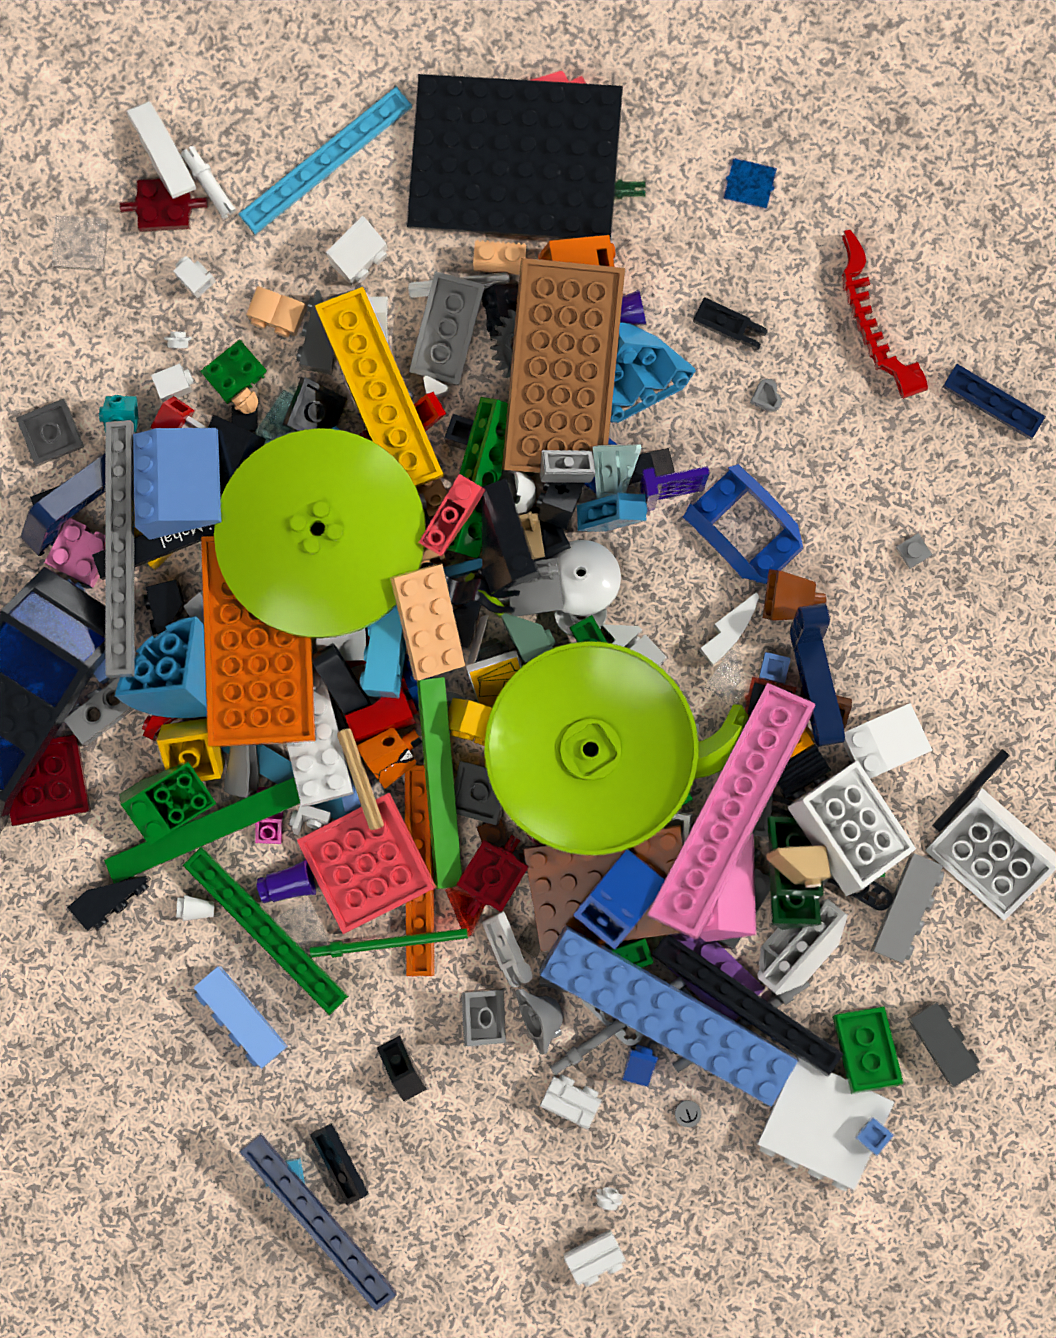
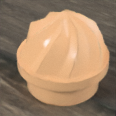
(245, 401)

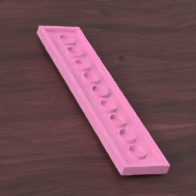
(731, 811)

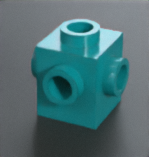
(119, 409)

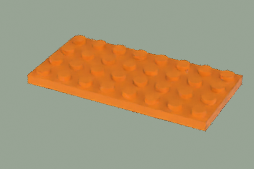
(254, 673)

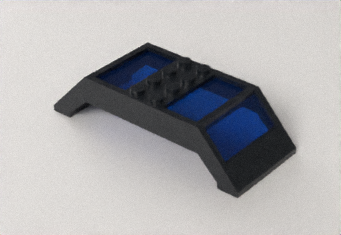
(47, 656)

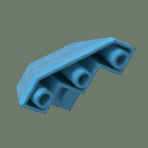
(641, 365)

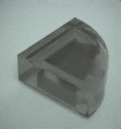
(529, 941)

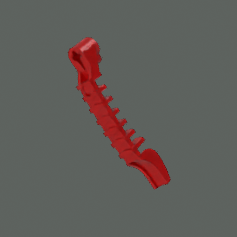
(908, 378)

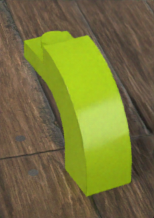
(716, 749)

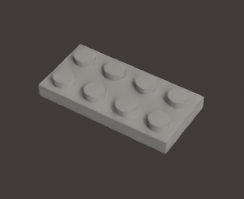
(447, 328)

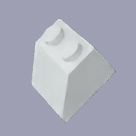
(357, 251)

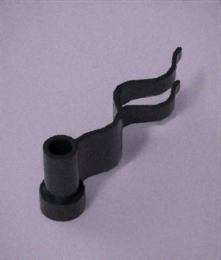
(468, 591)

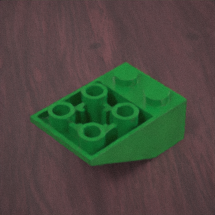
(166, 801)

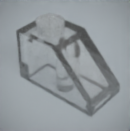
(728, 678)

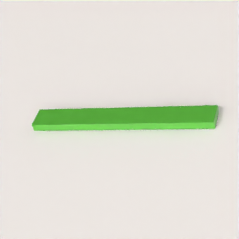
(439, 782)

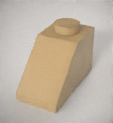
(802, 864)

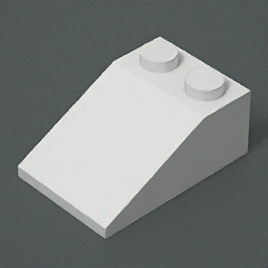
(887, 741)

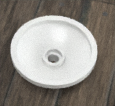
(597, 587)

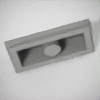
(567, 466)

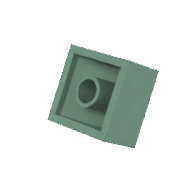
(528, 637)

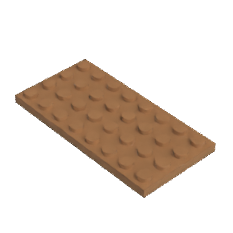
(562, 360)

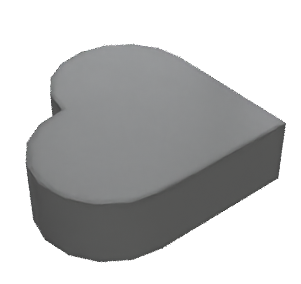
(767, 396)

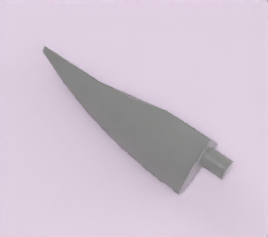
(242, 771)

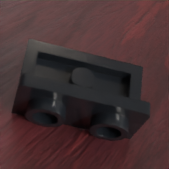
(497, 302)

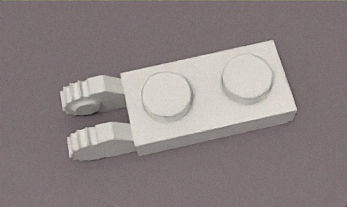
(507, 950)

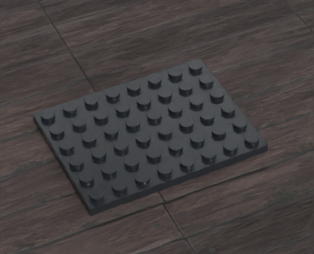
(514, 157)

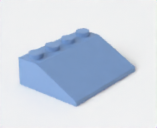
(176, 480)

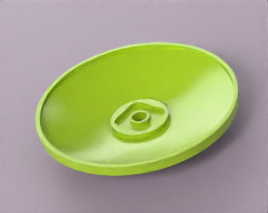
(329, 580)
(602, 698)

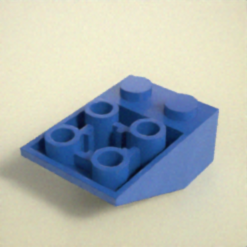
(620, 899)

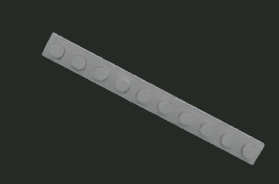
(119, 550)

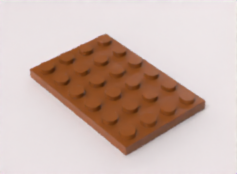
(564, 880)

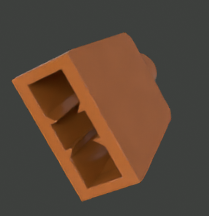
(788, 593)

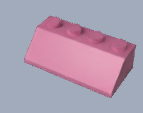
(735, 908)

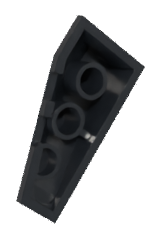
(505, 546)

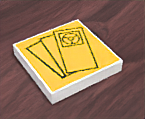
(492, 675)

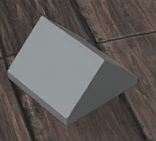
(483, 1017)

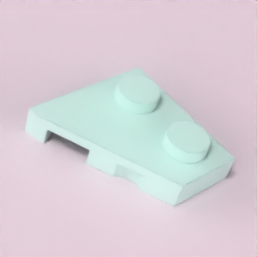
(614, 467)

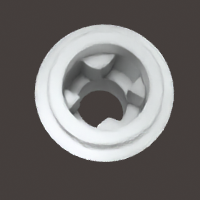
(194, 908)

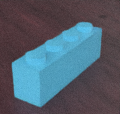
(384, 657)

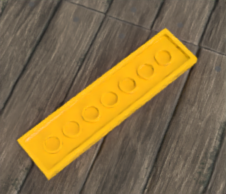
(377, 384)

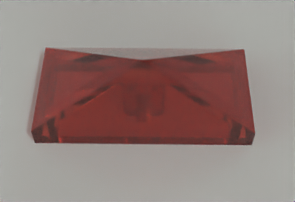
(459, 901)

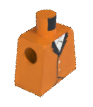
(389, 754)

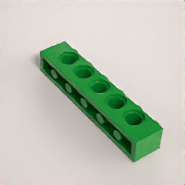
(482, 466)

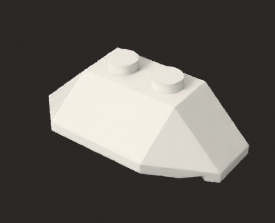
(795, 954)

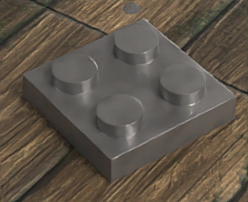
(50, 432)

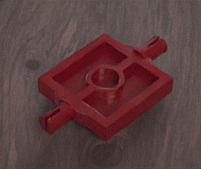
(157, 208)
(492, 876)

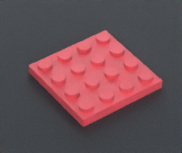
(366, 869)

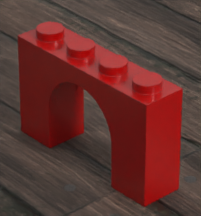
(383, 714)

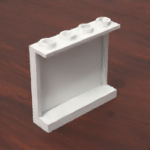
(818, 1124)

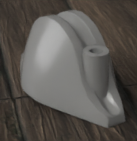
(541, 1017)

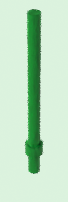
(337, 948)

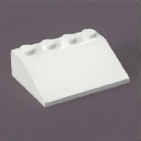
(854, 826)
(993, 854)

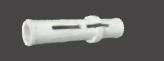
(202, 173)

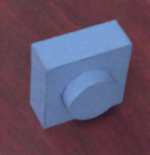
(774, 667)
(874, 1136)

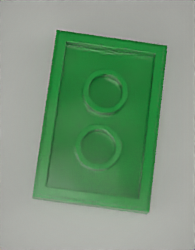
(867, 1050)

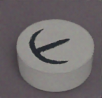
(688, 1113)

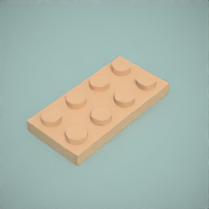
(428, 621)

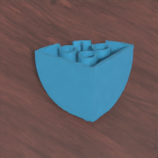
(169, 673)

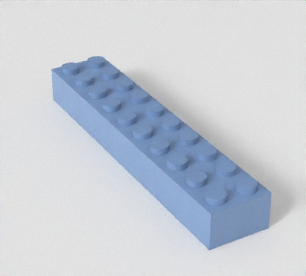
(668, 1015)

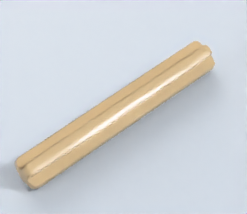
(360, 779)

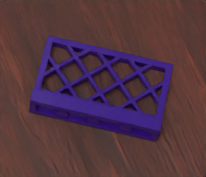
(671, 484)

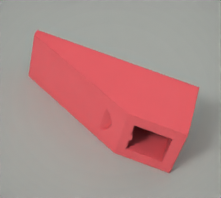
(452, 514)

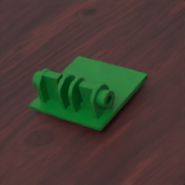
(233, 371)

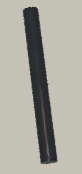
(970, 791)

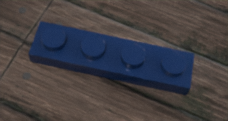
(994, 401)

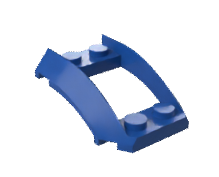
(719, 500)

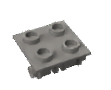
(541, 593)

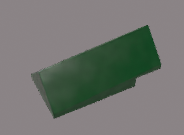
(791, 903)

